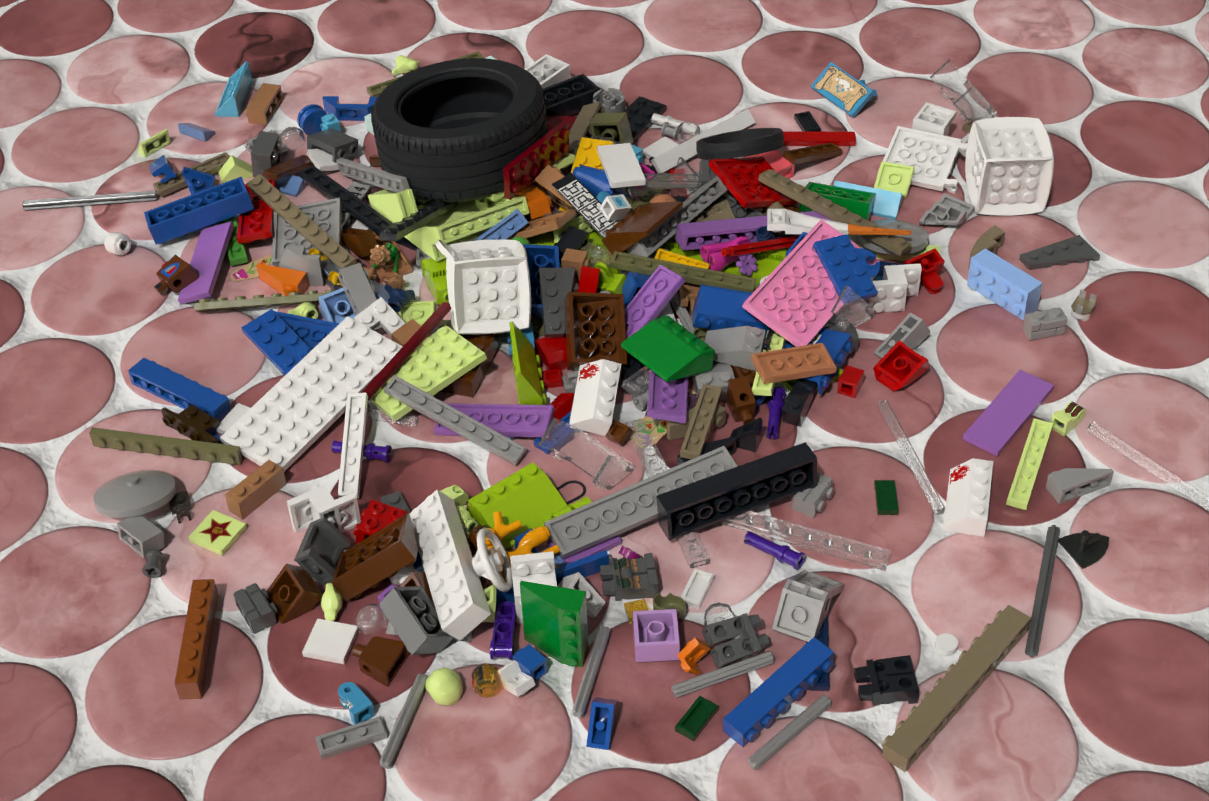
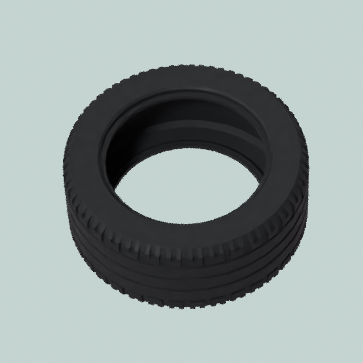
(458, 126)

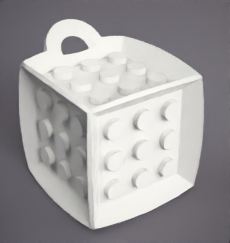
(1009, 166)
(487, 285)

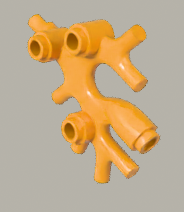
(528, 542)

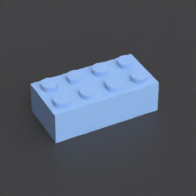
(1004, 283)

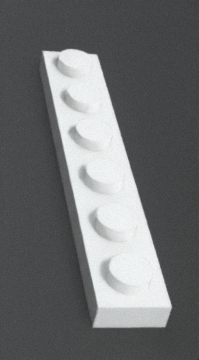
(353, 444)

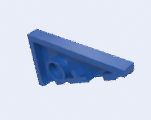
(197, 180)

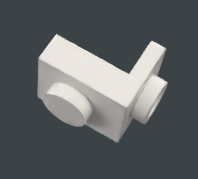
(514, 679)

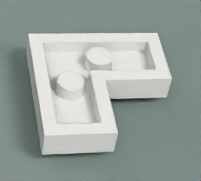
(382, 314)

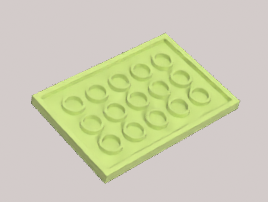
(431, 368)

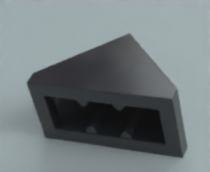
(748, 435)

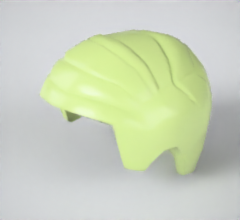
(444, 686)

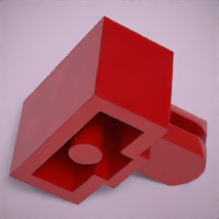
(931, 268)

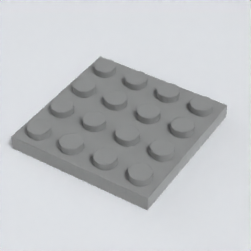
(325, 214)

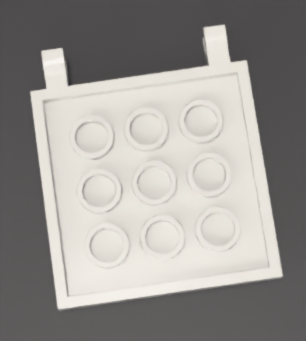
(929, 154)

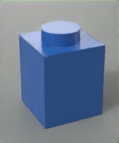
(531, 662)

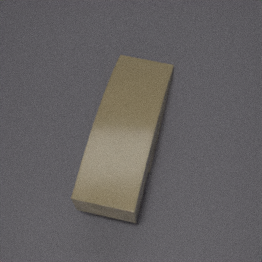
(991, 240)

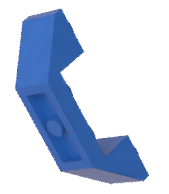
(347, 112)

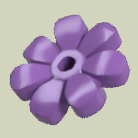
(747, 264)

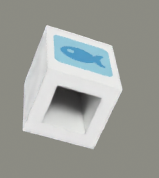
(615, 207)

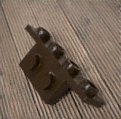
(192, 423)

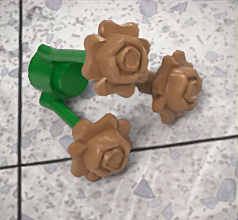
(381, 256)

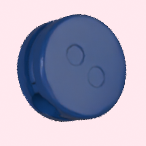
(310, 119)

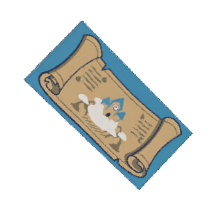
(842, 89)

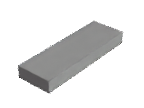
(351, 737)

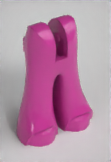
(712, 253)

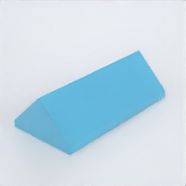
(235, 92)
(886, 202)

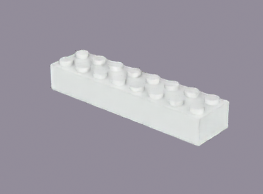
(448, 565)

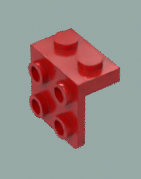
(375, 518)

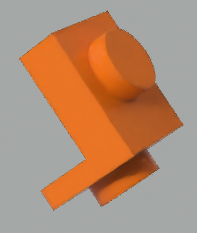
(692, 654)

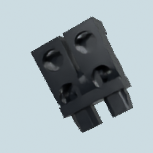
(887, 681)

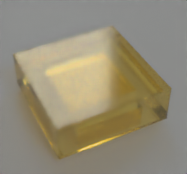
(638, 605)

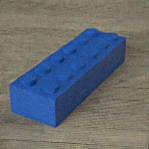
(198, 211)

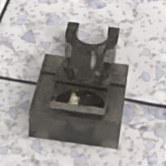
(180, 505)

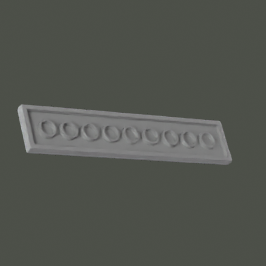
(631, 505)

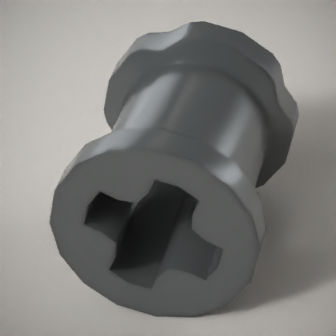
(153, 564)

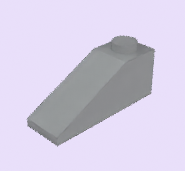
(909, 331)
(1076, 482)

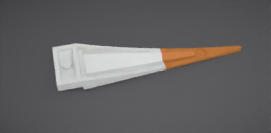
(796, 223)

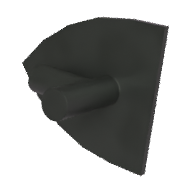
(1085, 547)

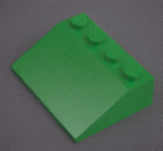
(669, 349)
(556, 621)

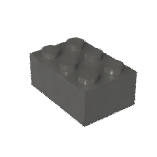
(415, 620)

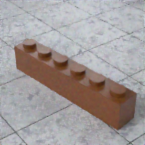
(196, 639)

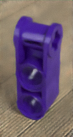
(504, 631)

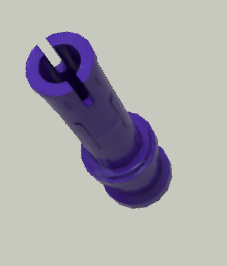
(775, 407)
(371, 451)
(782, 553)

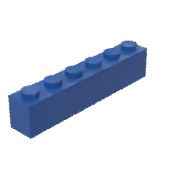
(178, 389)
(778, 692)

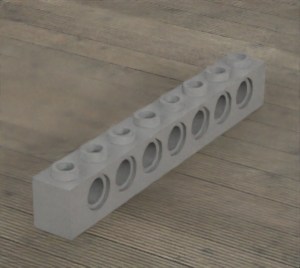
(692, 207)

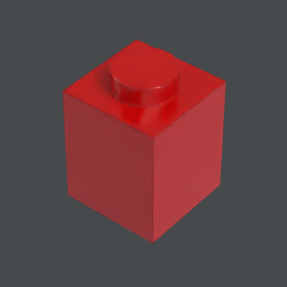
(850, 381)

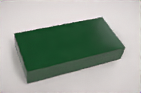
(886, 497)
(696, 718)

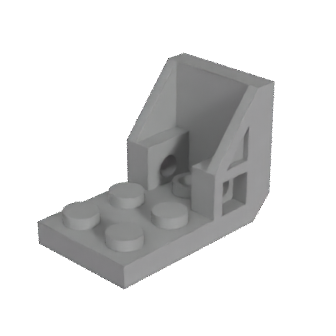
(805, 604)

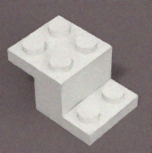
(934, 119)
(896, 285)
(318, 504)
(531, 568)

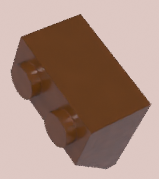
(293, 593)

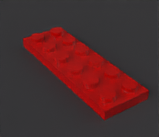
(258, 222)

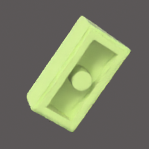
(154, 143)

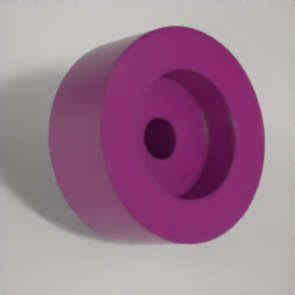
(628, 553)

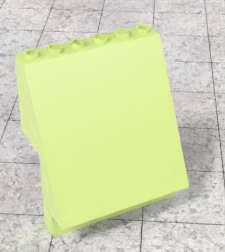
(455, 226)

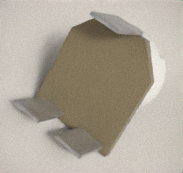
(1082, 306)

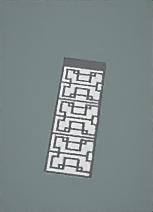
(584, 203)

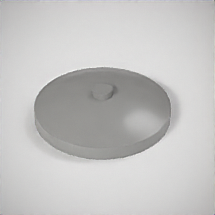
(918, 236)
(135, 493)

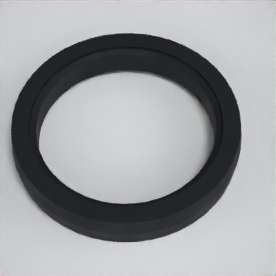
(740, 143)

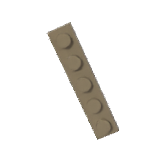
(209, 166)
(701, 422)

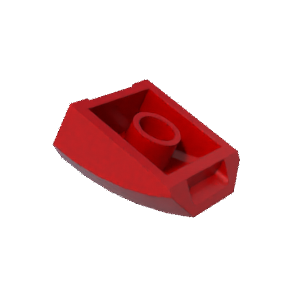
(552, 352)
(900, 367)

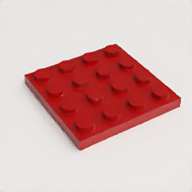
(741, 179)

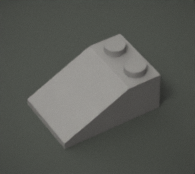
(736, 345)
(716, 376)

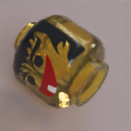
(486, 680)

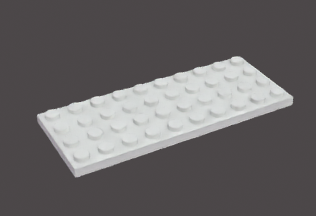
(311, 395)

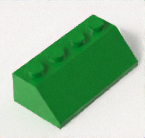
(853, 200)

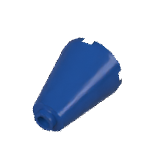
(593, 179)

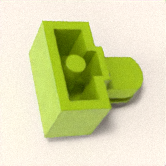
(609, 281)

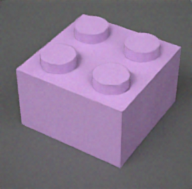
(656, 635)

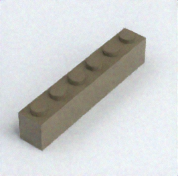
(581, 125)

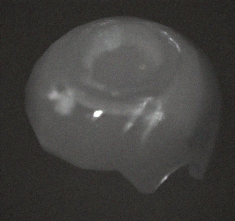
(686, 131)
(292, 137)
(717, 612)
(371, 619)

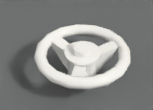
(492, 561)

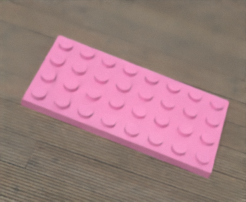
(798, 293)

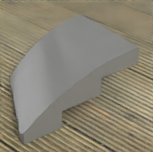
(947, 212)
(296, 259)

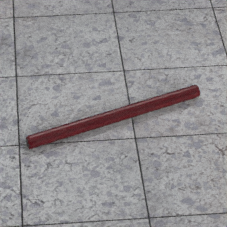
(408, 348)

